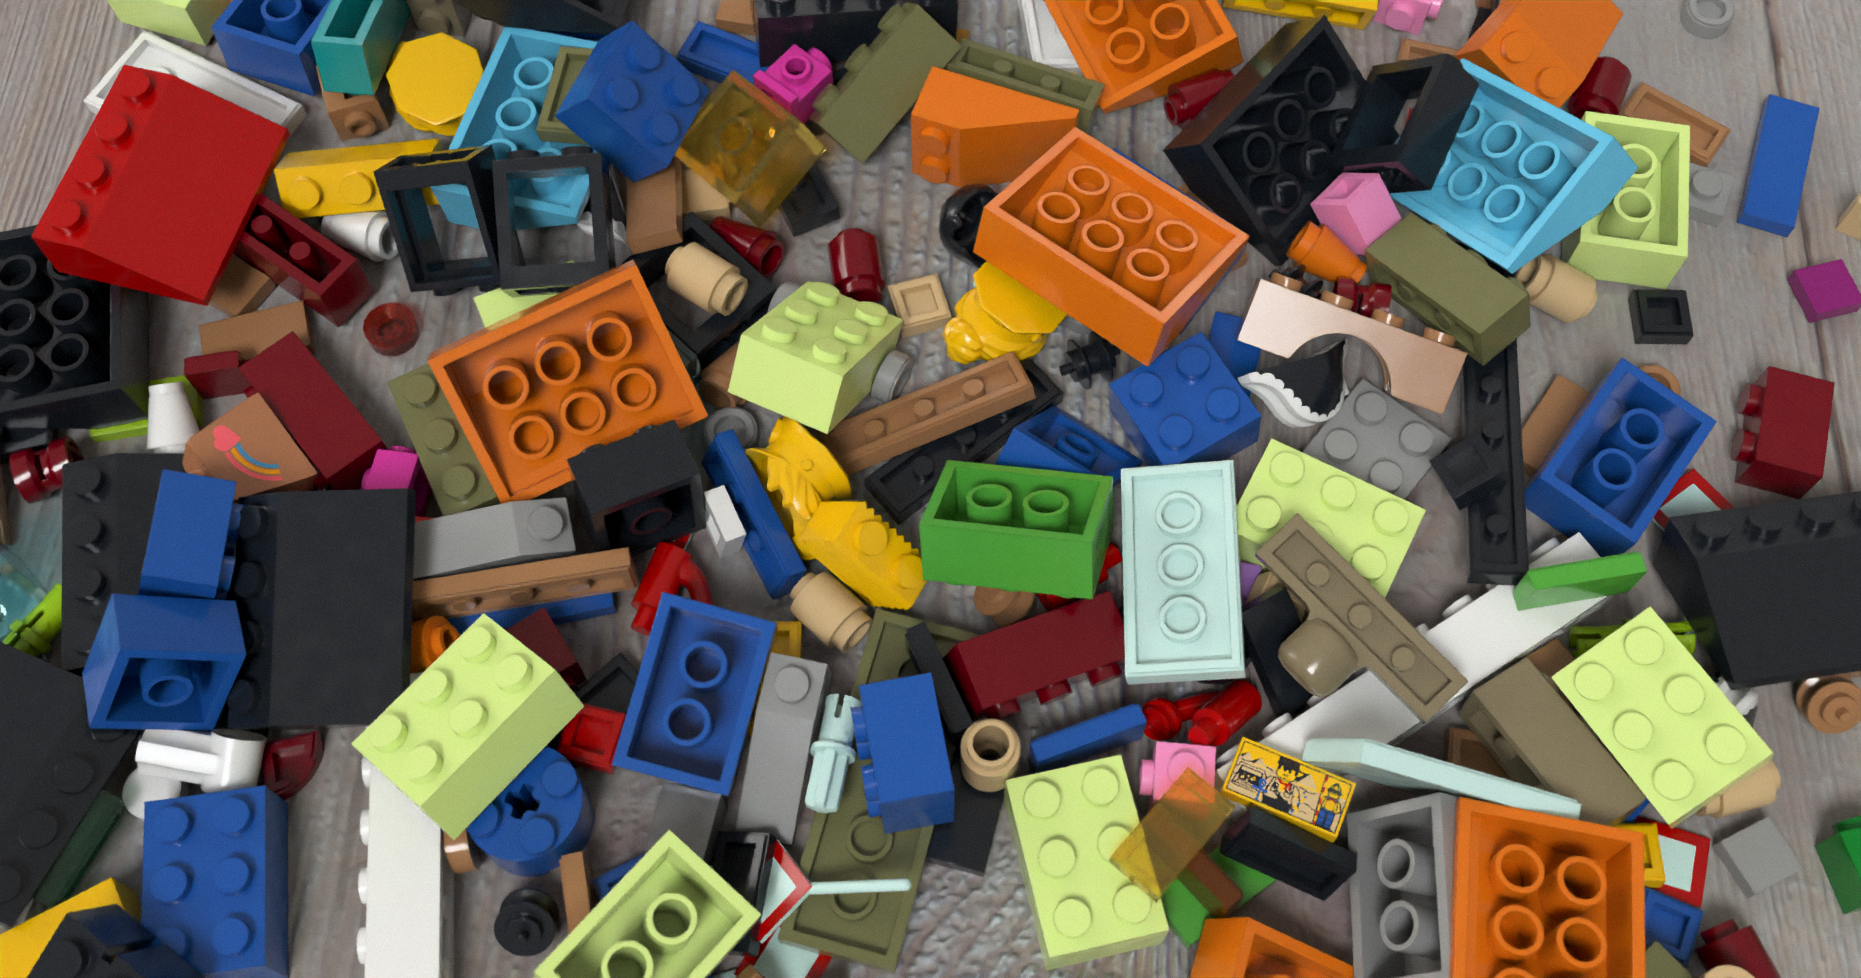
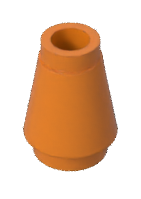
(1324, 254)

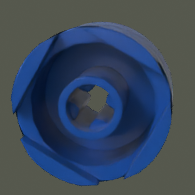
(538, 839)

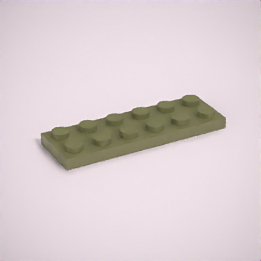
(852, 846)

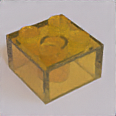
(748, 148)

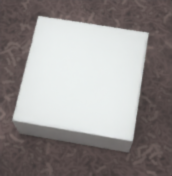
(723, 522)

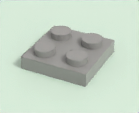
(1378, 441)

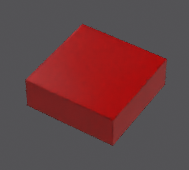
(592, 738)

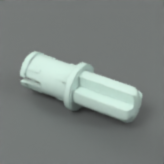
(831, 755)

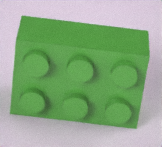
(1017, 529)

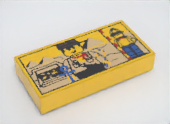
(1288, 789)

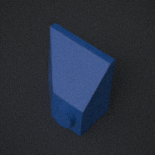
(1064, 444)

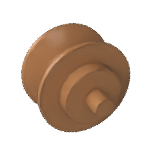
(1002, 605)
(1830, 703)

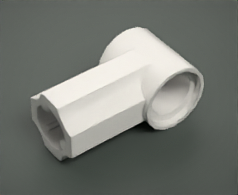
(213, 759)

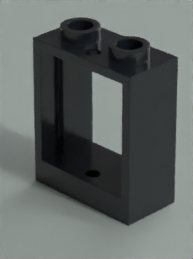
(1415, 161)
(412, 227)
(551, 278)
(718, 331)

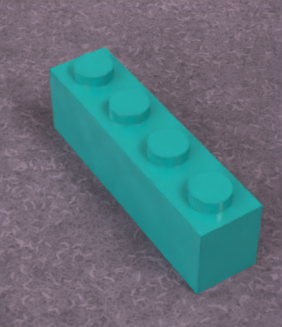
(357, 43)

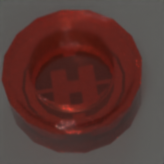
(391, 329)

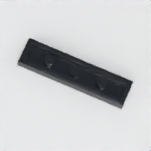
(910, 478)

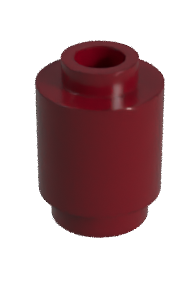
(1601, 89)
(1192, 94)
(857, 265)
(1737, 947)

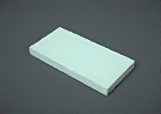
(1181, 573)
(1429, 775)

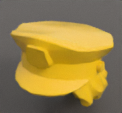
(433, 82)
(999, 319)
(798, 476)

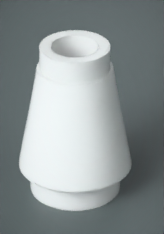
(362, 233)
(169, 419)

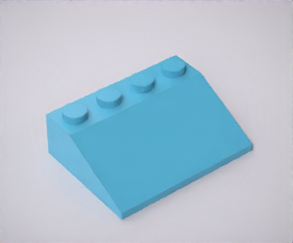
(506, 116)
(1519, 175)

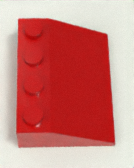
(160, 188)

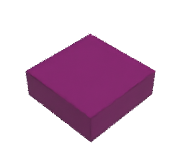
(1825, 290)

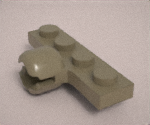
(1351, 627)

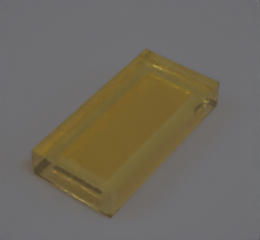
(1172, 834)

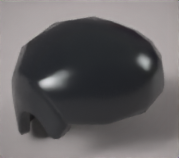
(961, 220)

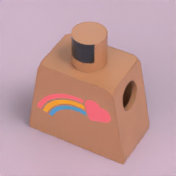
(249, 449)

